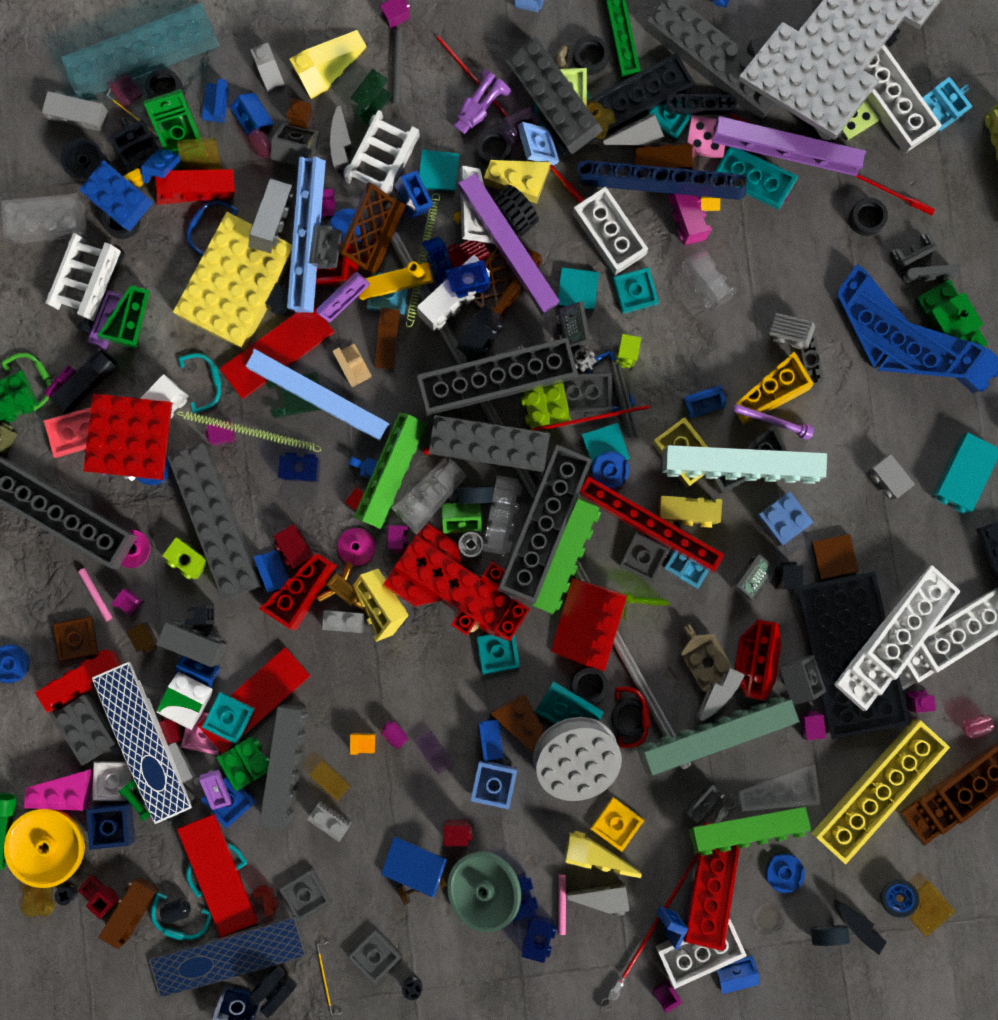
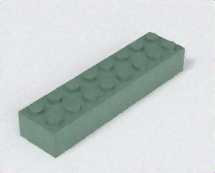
(717, 736)

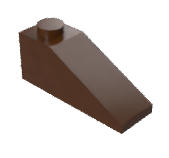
(387, 338)

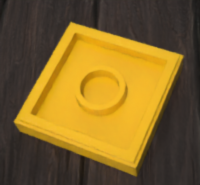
(617, 824)

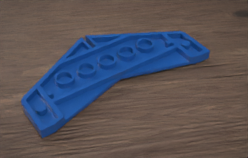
(907, 346)

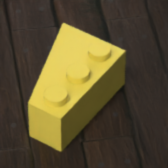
(524, 175)
(690, 511)
(381, 604)

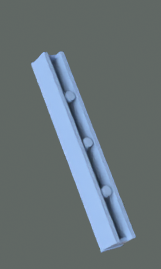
(307, 215)
(317, 395)

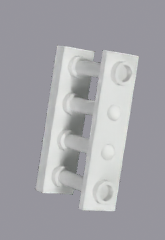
(401, 154)
(98, 283)

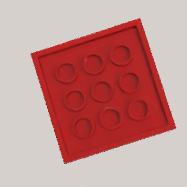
(127, 436)

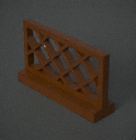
(381, 235)
(513, 289)

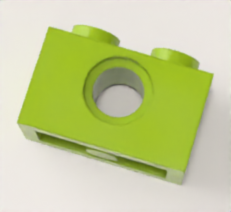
(628, 351)
(174, 558)

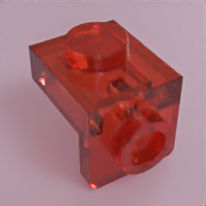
(270, 902)

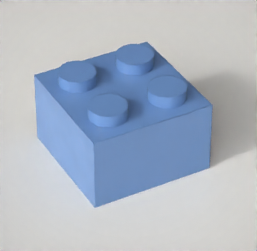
(784, 519)
(494, 784)

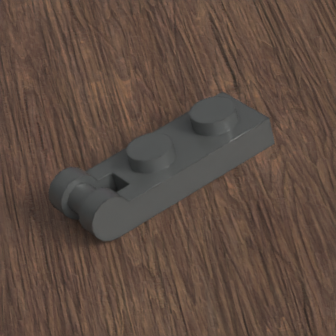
(931, 273)

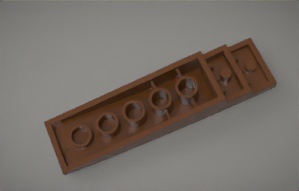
(955, 797)

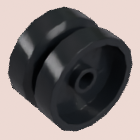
(81, 159)
(272, 991)

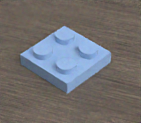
(538, 143)

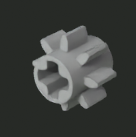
(584, 359)

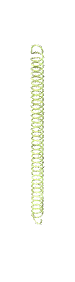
(423, 258)
(249, 431)

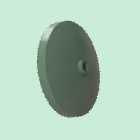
(484, 891)

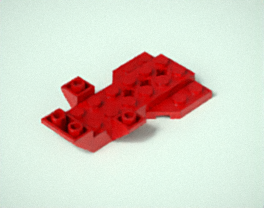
(472, 599)

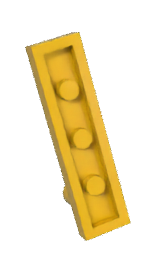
(398, 280)

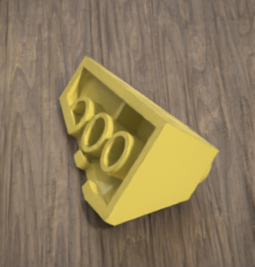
(325, 62)
(586, 852)

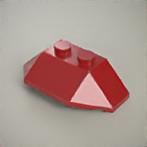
(759, 658)

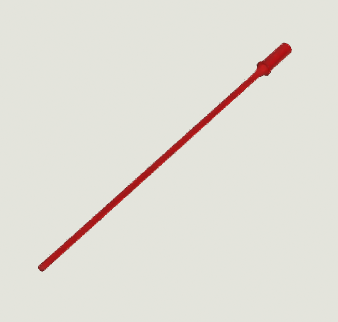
(568, 185)
(912, 202)
(426, 450)

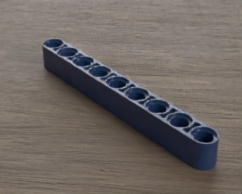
(670, 184)

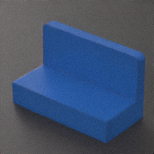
(215, 101)
(251, 113)
(272, 570)
(197, 670)
(491, 740)
(674, 926)
(738, 975)

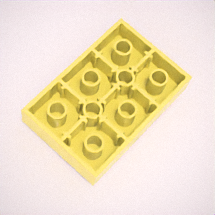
(233, 283)

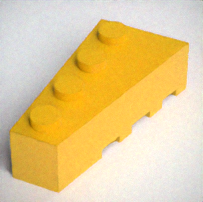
(777, 388)

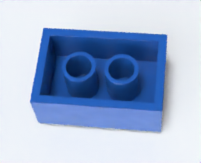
(116, 196)

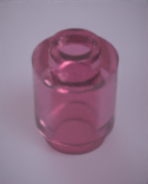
(260, 143)
(978, 726)

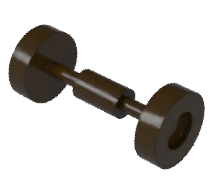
(404, 894)

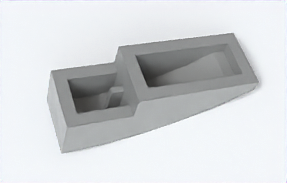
(339, 140)
(720, 693)

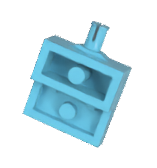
(948, 102)
(686, 569)

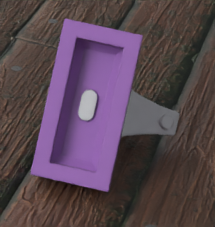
(214, 789)

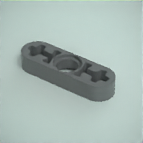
(817, 372)

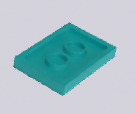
(562, 704)

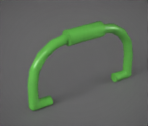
(40, 368)

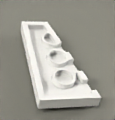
(471, 226)

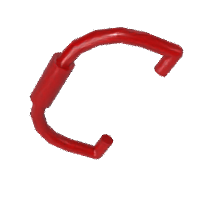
(645, 717)

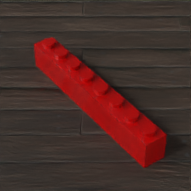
(651, 525)

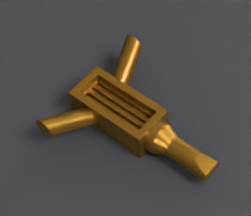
(342, 588)

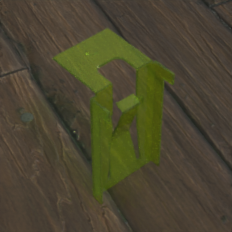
(652, 602)

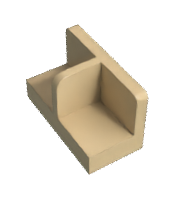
(352, 364)

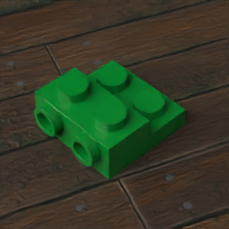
(16, 397)
(244, 763)

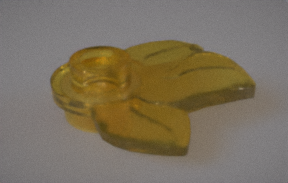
(603, 117)
(34, 901)

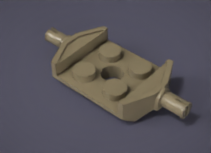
(696, 650)

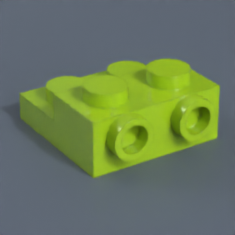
(546, 406)

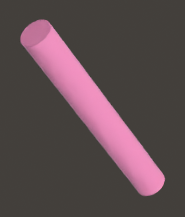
(95, 594)
(561, 904)

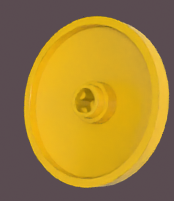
(31, 858)

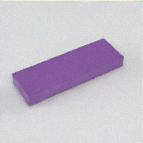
(342, 297)
(106, 309)

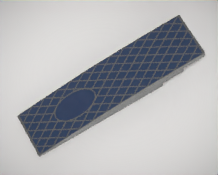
(228, 956)

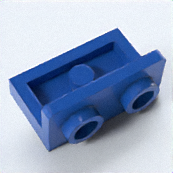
(159, 164)

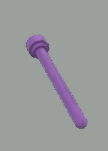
(803, 430)

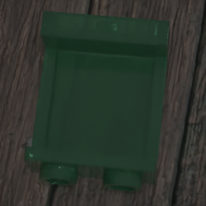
(370, 96)

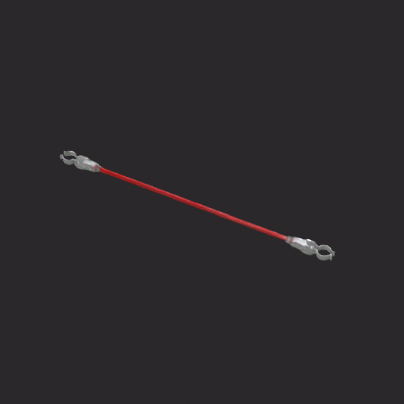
(614, 990)

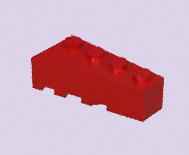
(194, 185)
(299, 592)
(76, 682)

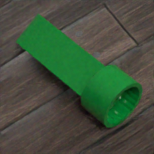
(7, 810)

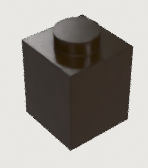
(142, 637)

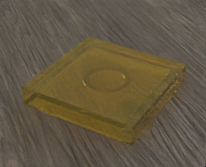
(200, 154)
(932, 909)

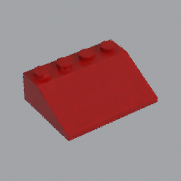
(589, 624)

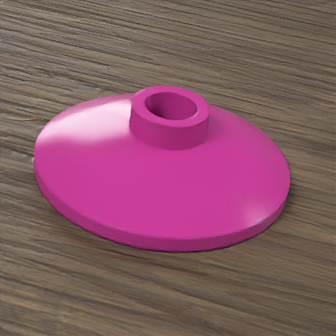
(366, 546)
(142, 553)

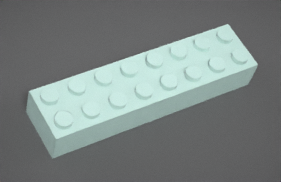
(744, 463)

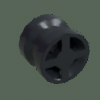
(410, 992)

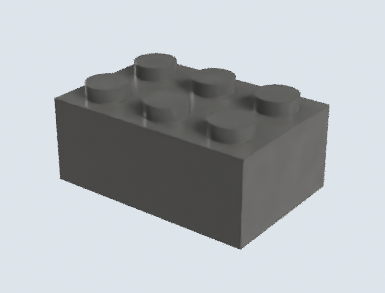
(192, 643)
(85, 728)

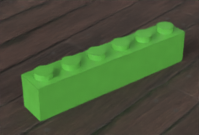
(390, 470)
(566, 555)
(748, 830)

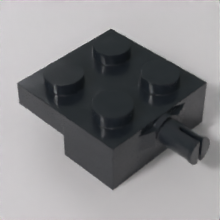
(134, 144)

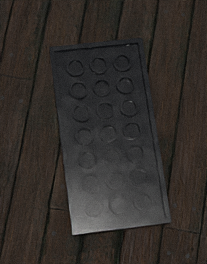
(839, 622)

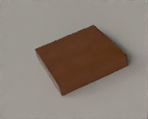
(834, 556)
(75, 638)

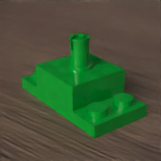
(172, 121)
(951, 313)

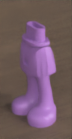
(473, 112)

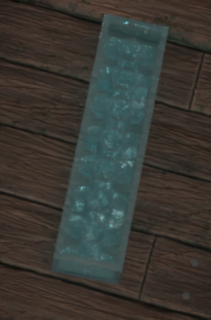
(141, 50)

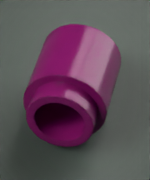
(394, 734)

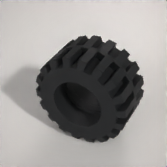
(516, 209)

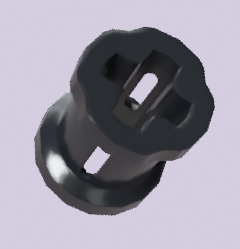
(60, 894)

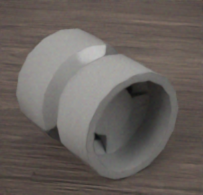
(471, 544)

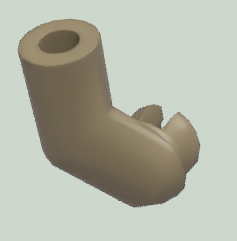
(560, 56)

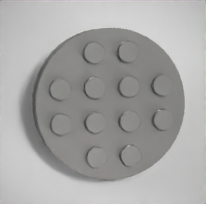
(577, 759)

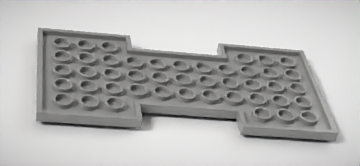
(823, 64)

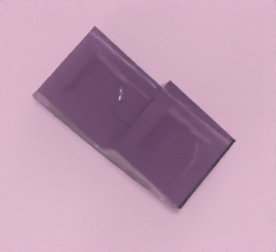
(434, 752)

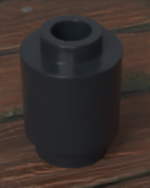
(175, 911)

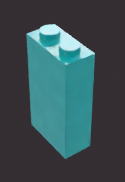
(966, 473)

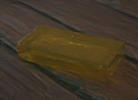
(330, 780)

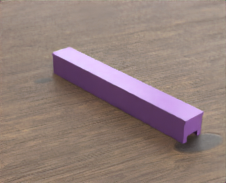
(788, 146)
(508, 243)

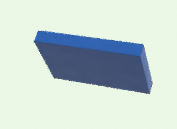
(414, 866)

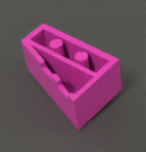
(689, 218)
(62, 793)

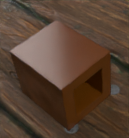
(299, 113)

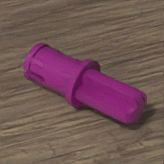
(60, 380)

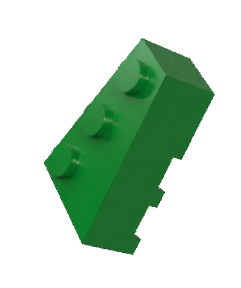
(127, 319)

